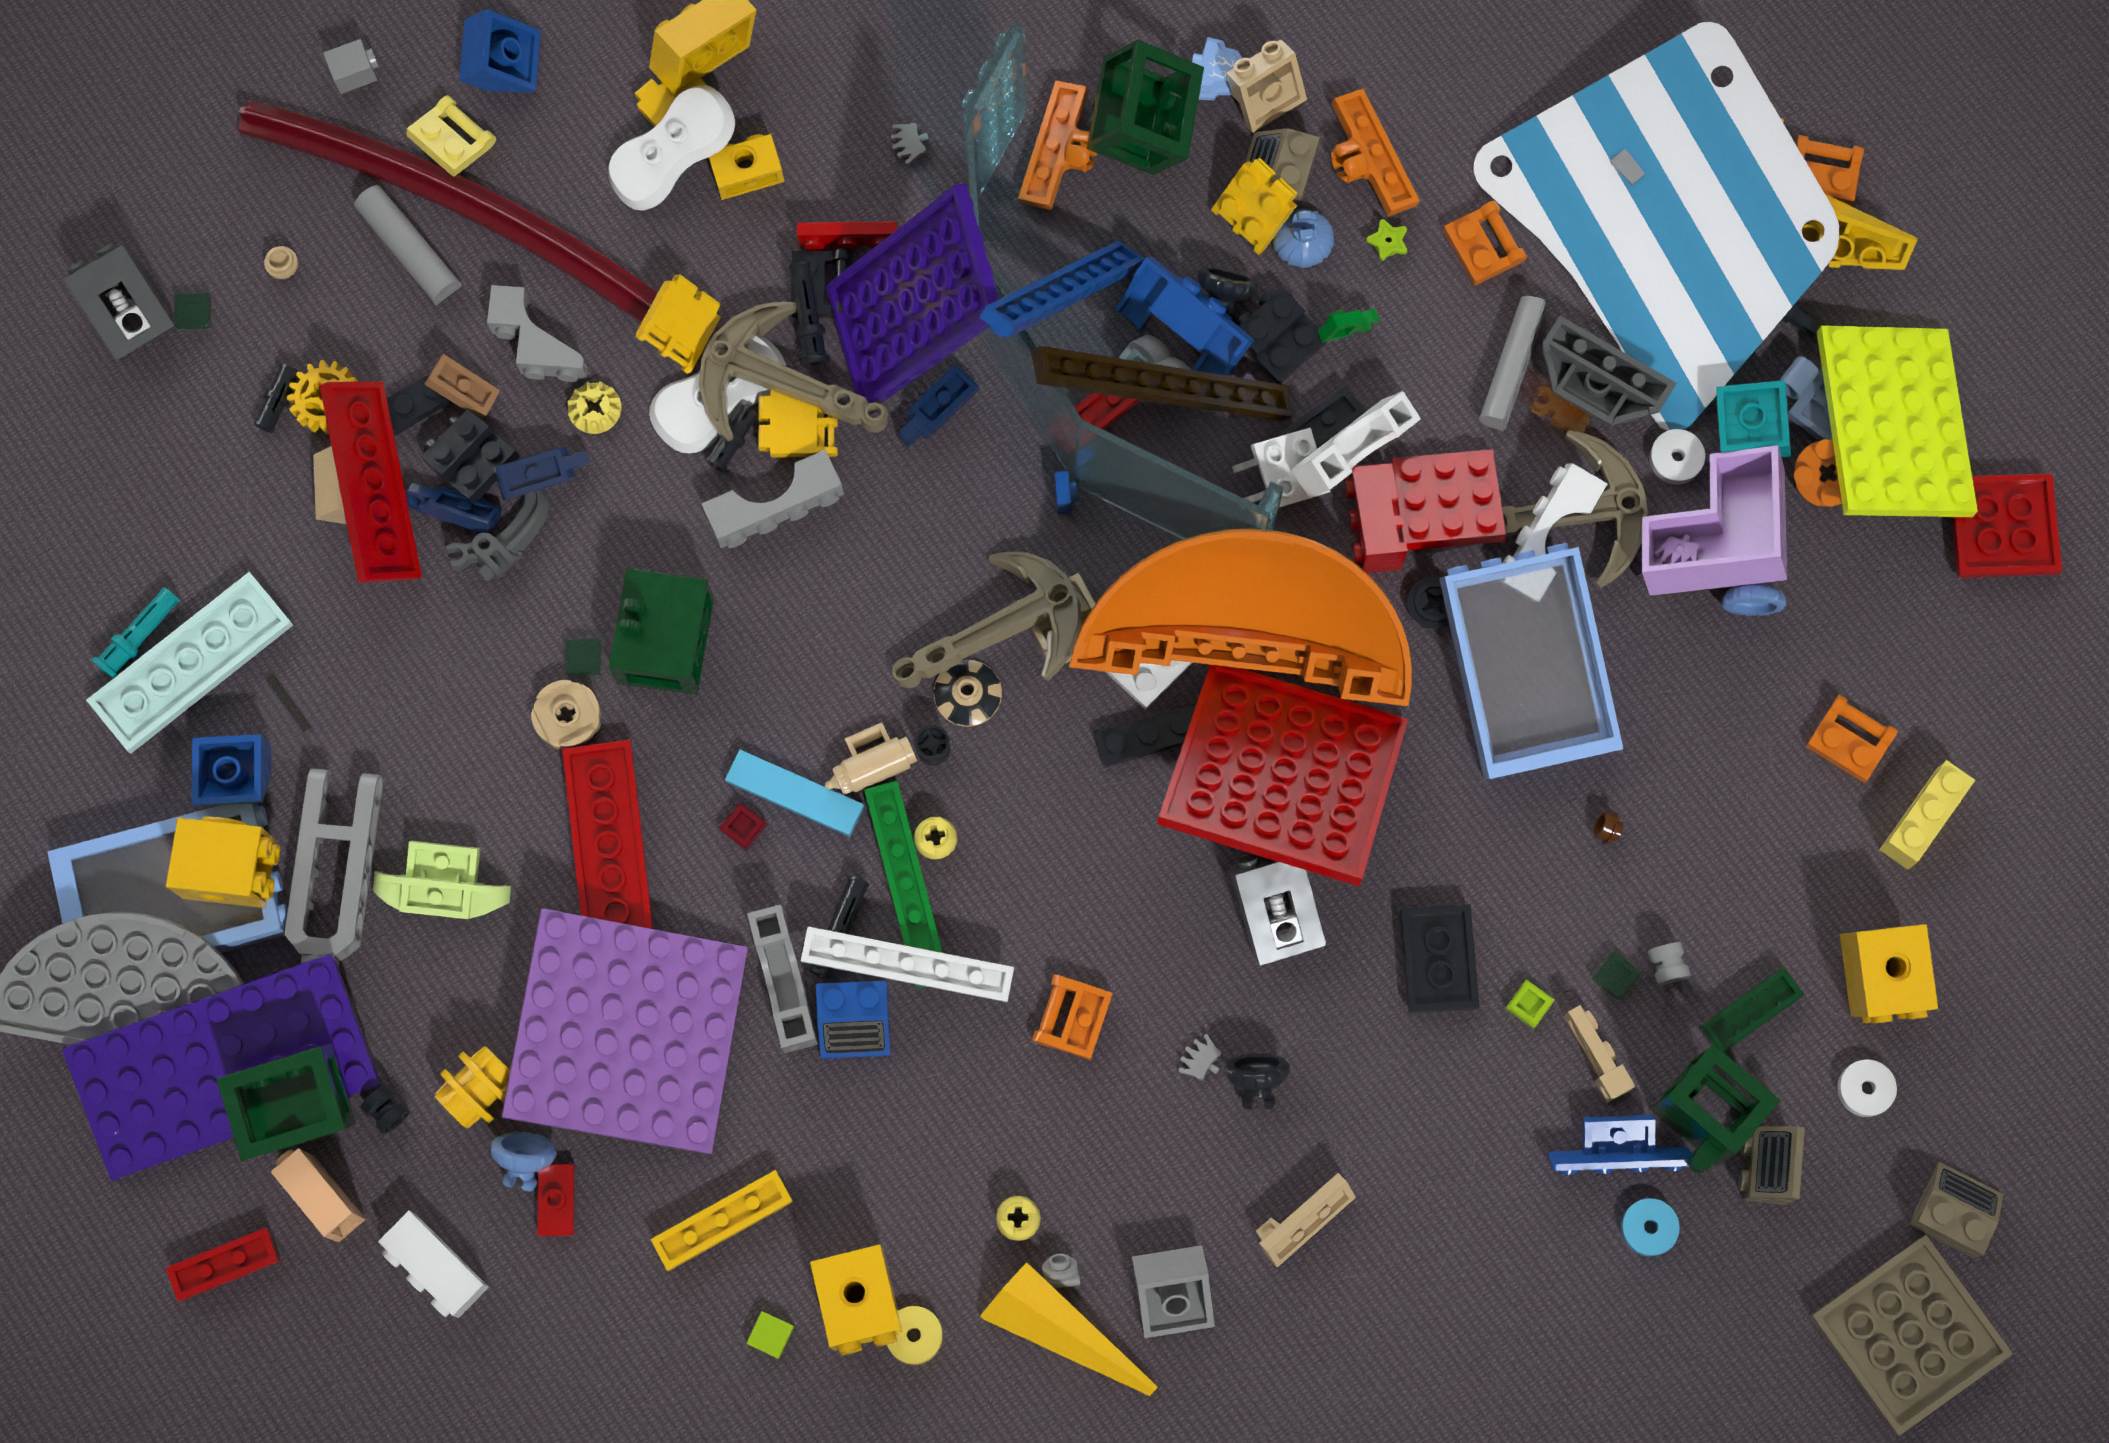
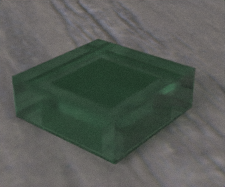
(192, 311)
(583, 657)
(1616, 975)

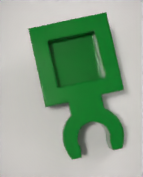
(1344, 324)

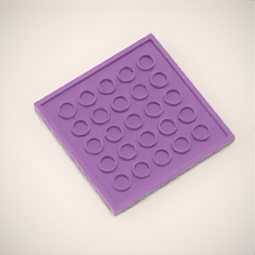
(625, 1032)

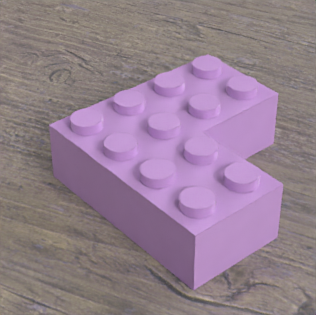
(1737, 537)

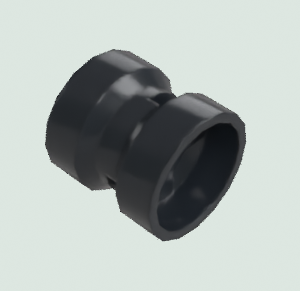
(931, 738)
(385, 1109)

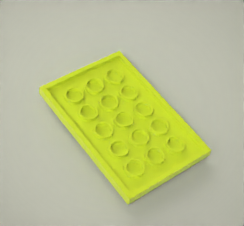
(1896, 422)

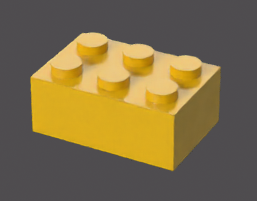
(700, 40)

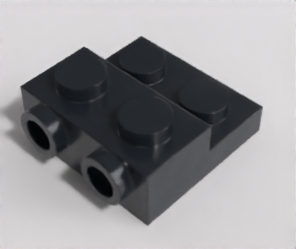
(1280, 335)
(467, 455)

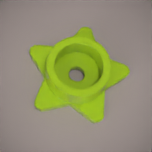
(1384, 248)

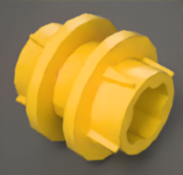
(474, 1087)

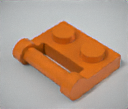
(1834, 180)
(1474, 247)
(1846, 748)
(1083, 1019)

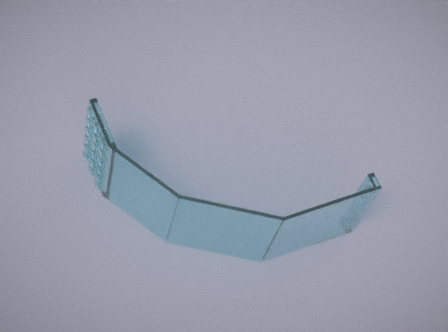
(1091, 455)

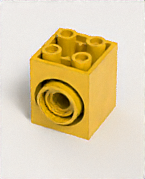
(222, 862)
(1906, 989)
(862, 1322)

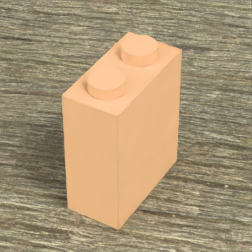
(317, 1194)

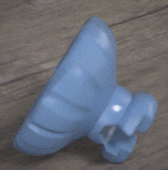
(1304, 239)
(1754, 600)
(522, 1156)

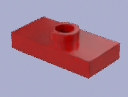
(556, 1201)

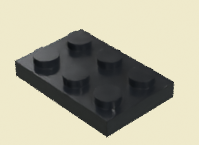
(1439, 958)

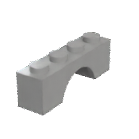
(736, 518)
(782, 978)

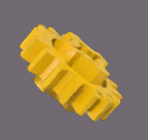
(308, 394)

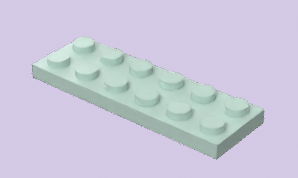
(189, 662)

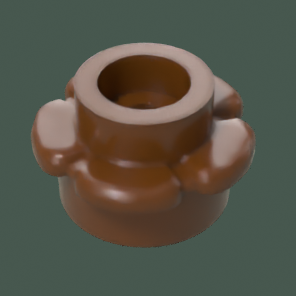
(1608, 827)

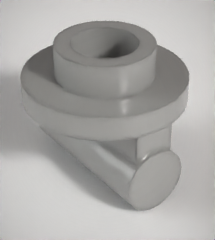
(1061, 1271)

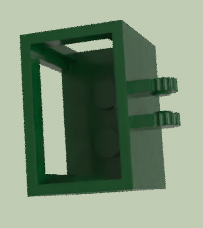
(1144, 115)
(661, 631)
(286, 1101)
(1710, 1138)

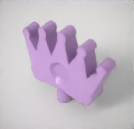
(1678, 550)

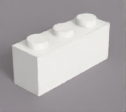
(432, 1265)

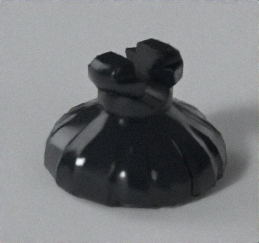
(1226, 286)
(1257, 1076)

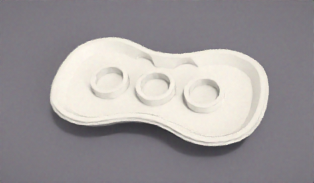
(691, 130)
(679, 410)

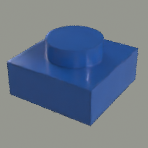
(1065, 492)

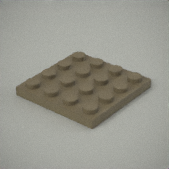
(1911, 1335)

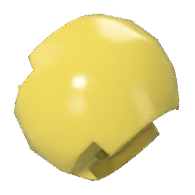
(924, 831)
(1028, 1227)

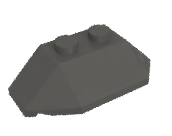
(1601, 376)

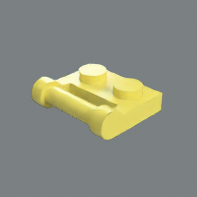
(444, 143)

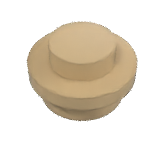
(281, 262)

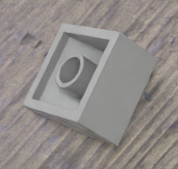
(1173, 1291)

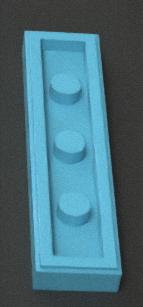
(794, 793)

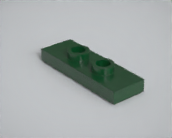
(1751, 1010)

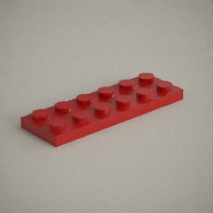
(370, 481)
(607, 833)

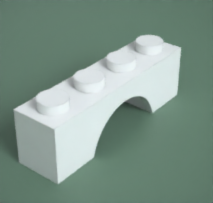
(1342, 452)
(1572, 492)

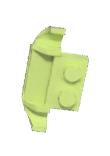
(440, 883)

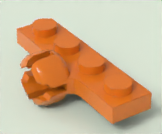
(1057, 147)
(1370, 154)

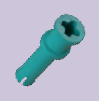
(125, 645)

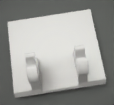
(1275, 462)

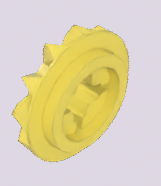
(594, 422)

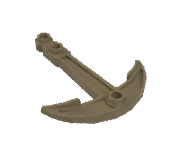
(762, 371)
(1621, 485)
(1033, 609)

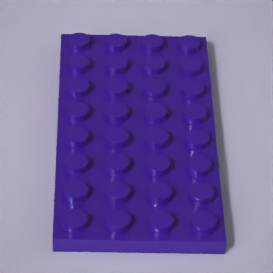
(914, 297)
(155, 1081)

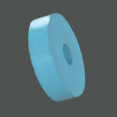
(1666, 1227)

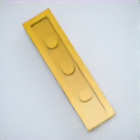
(721, 1220)

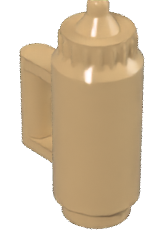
(873, 764)

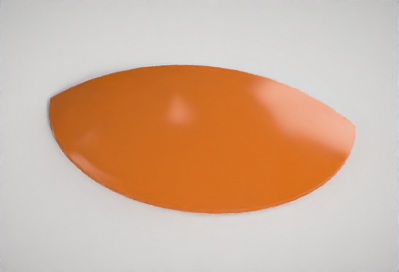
(1252, 605)

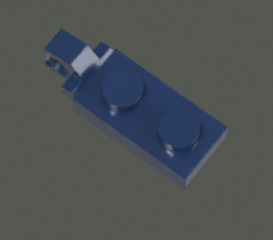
(937, 405)
(538, 471)
(453, 507)

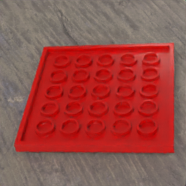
(1284, 773)

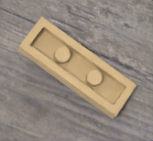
(1283, 1239)

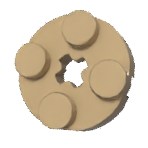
(573, 696)

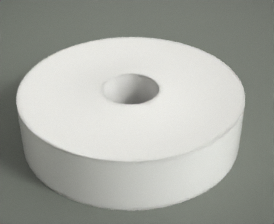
(1677, 471)
(1882, 1083)

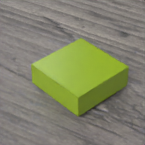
(1529, 1004)
(770, 1335)

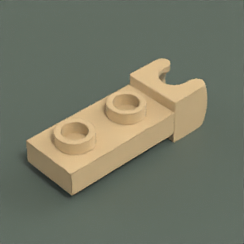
(1612, 1080)

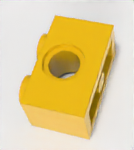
(762, 173)

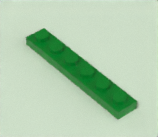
(902, 867)

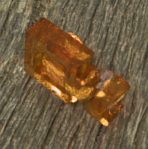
(1564, 414)

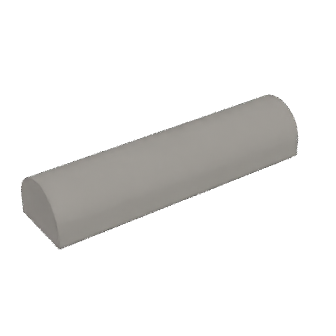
(406, 244)
(1513, 362)

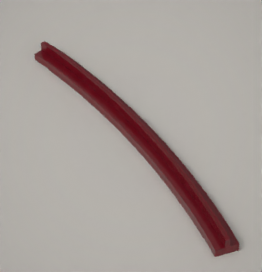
(454, 194)

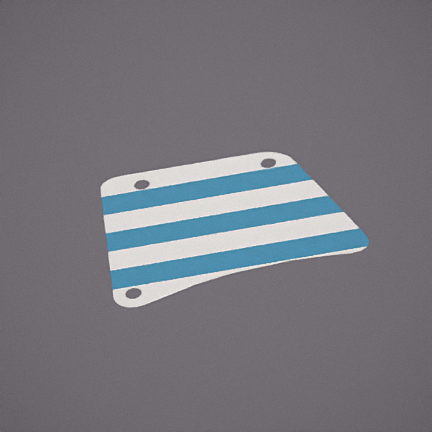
(1705, 243)

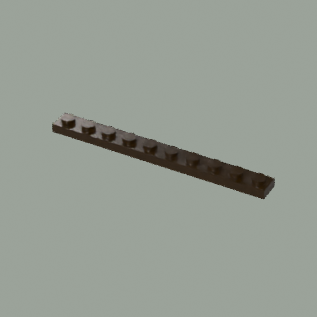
(1160, 383)

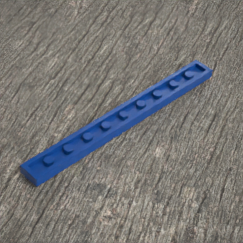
(1060, 289)

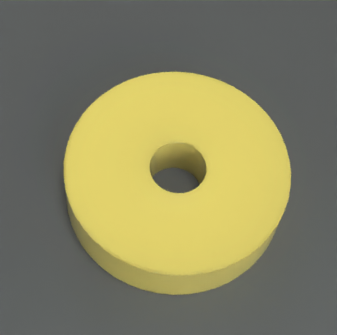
(929, 1342)

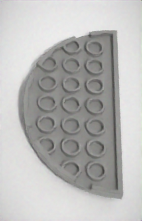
(107, 975)

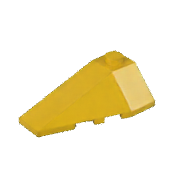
(1864, 239)

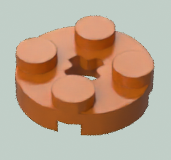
(1808, 475)

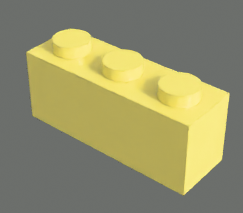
(1927, 815)

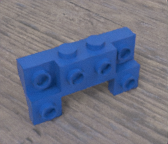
(1188, 313)

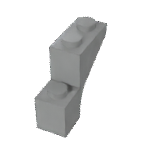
(537, 351)

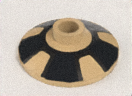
(969, 709)

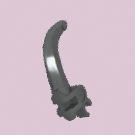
(502, 552)

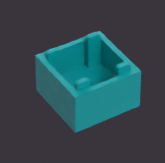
(1753, 416)

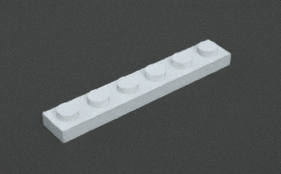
(907, 964)

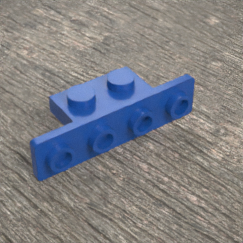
(1618, 1144)

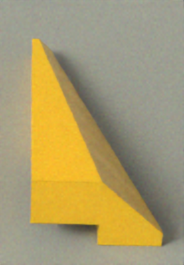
(1043, 1316)

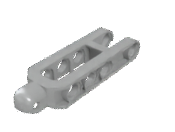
(358, 870)

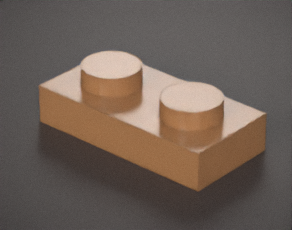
(462, 387)

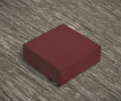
(743, 826)

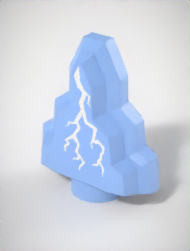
(1216, 62)

